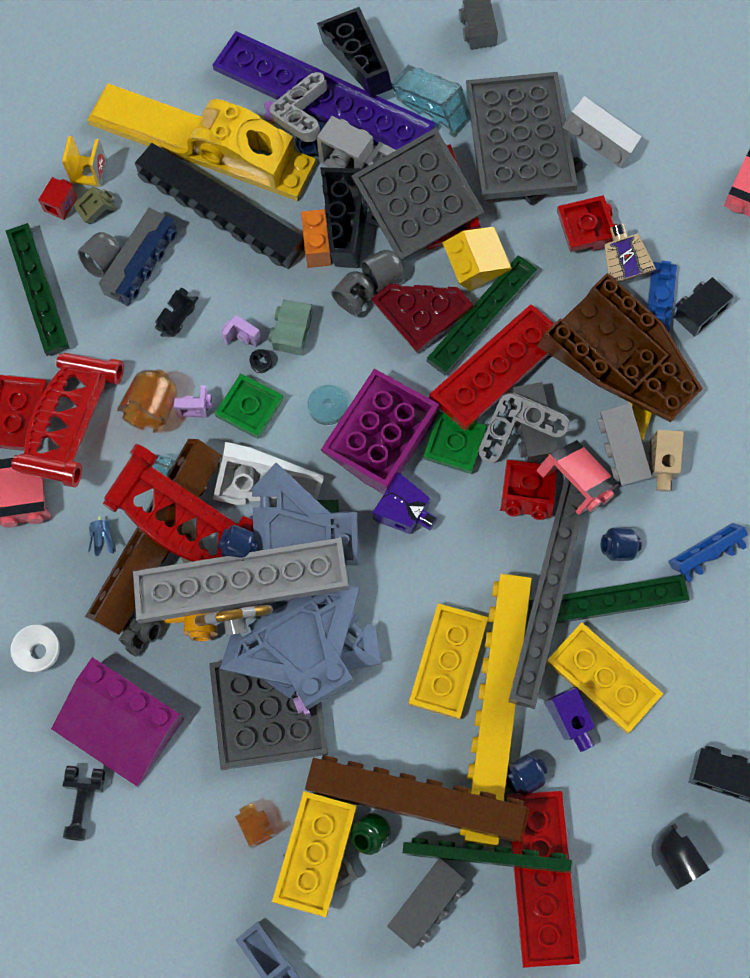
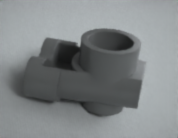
(138, 634)

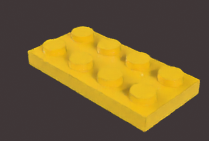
(448, 661)
(604, 678)
(314, 854)

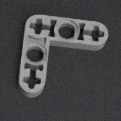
(288, 109)
(520, 415)

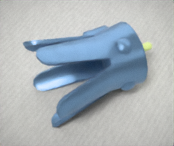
(97, 530)

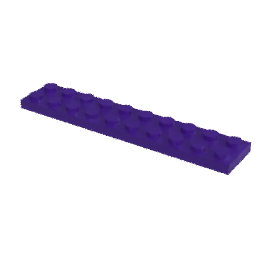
(277, 73)

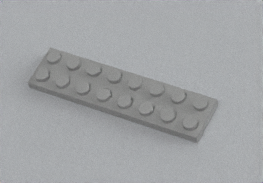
(235, 583)

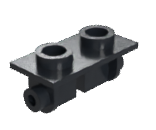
(171, 322)

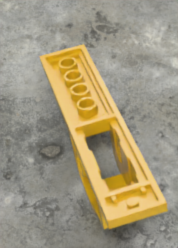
(215, 140)

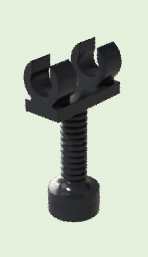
(75, 830)

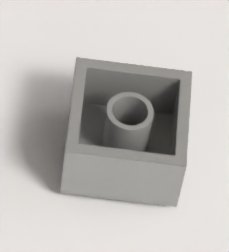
(343, 145)

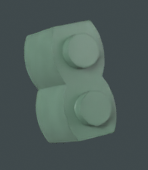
(291, 327)

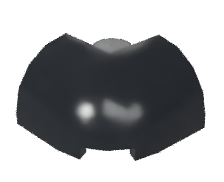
(677, 856)

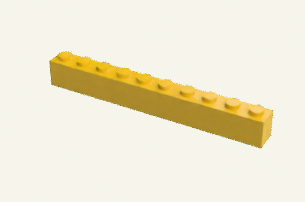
(497, 714)

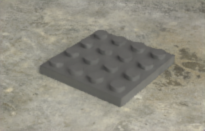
(417, 194)
(260, 723)

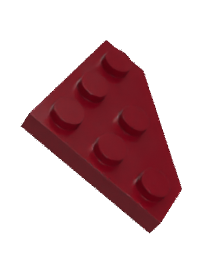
(422, 311)

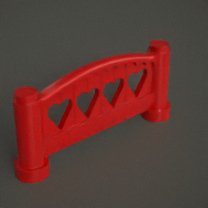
(60, 463)
(140, 477)

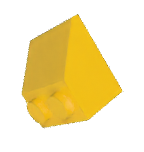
(476, 257)

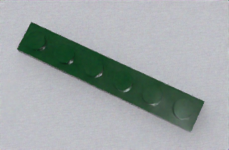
(37, 289)
(483, 314)
(622, 599)
(500, 856)

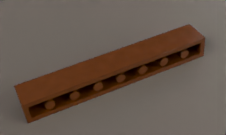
(117, 596)
(417, 799)

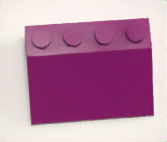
(381, 430)
(116, 722)

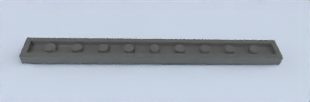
(547, 598)

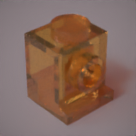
(254, 825)

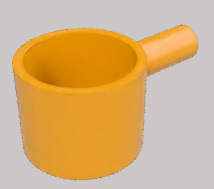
(196, 633)

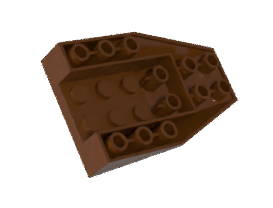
(623, 350)

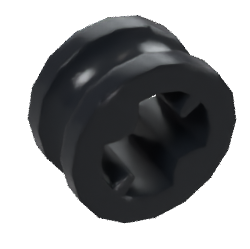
(257, 354)

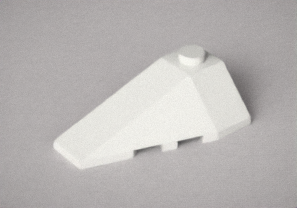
(244, 467)

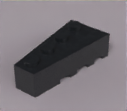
(355, 48)
(344, 214)

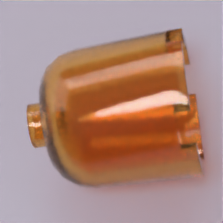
(149, 400)

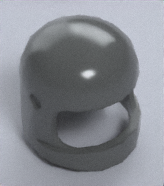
(102, 249)
(385, 267)
(348, 287)

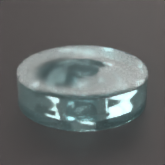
(323, 395)

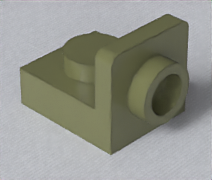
(94, 203)

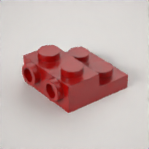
(587, 223)
(527, 490)

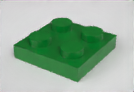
(249, 406)
(452, 445)

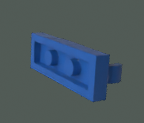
(662, 291)
(709, 550)

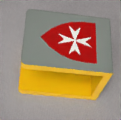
(75, 163)

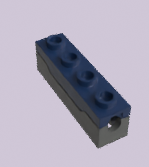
(138, 257)

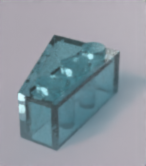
(433, 96)

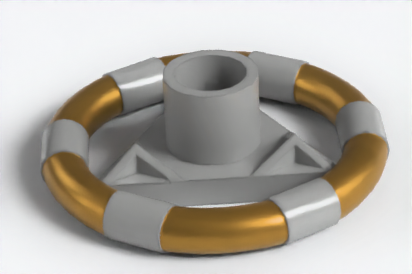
(234, 619)

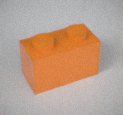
(316, 238)

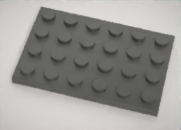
(520, 136)

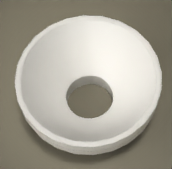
(25, 642)

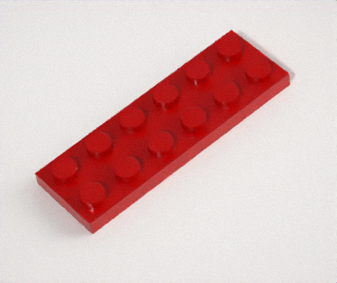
(493, 369)
(543, 896)

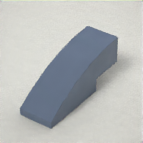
(264, 954)

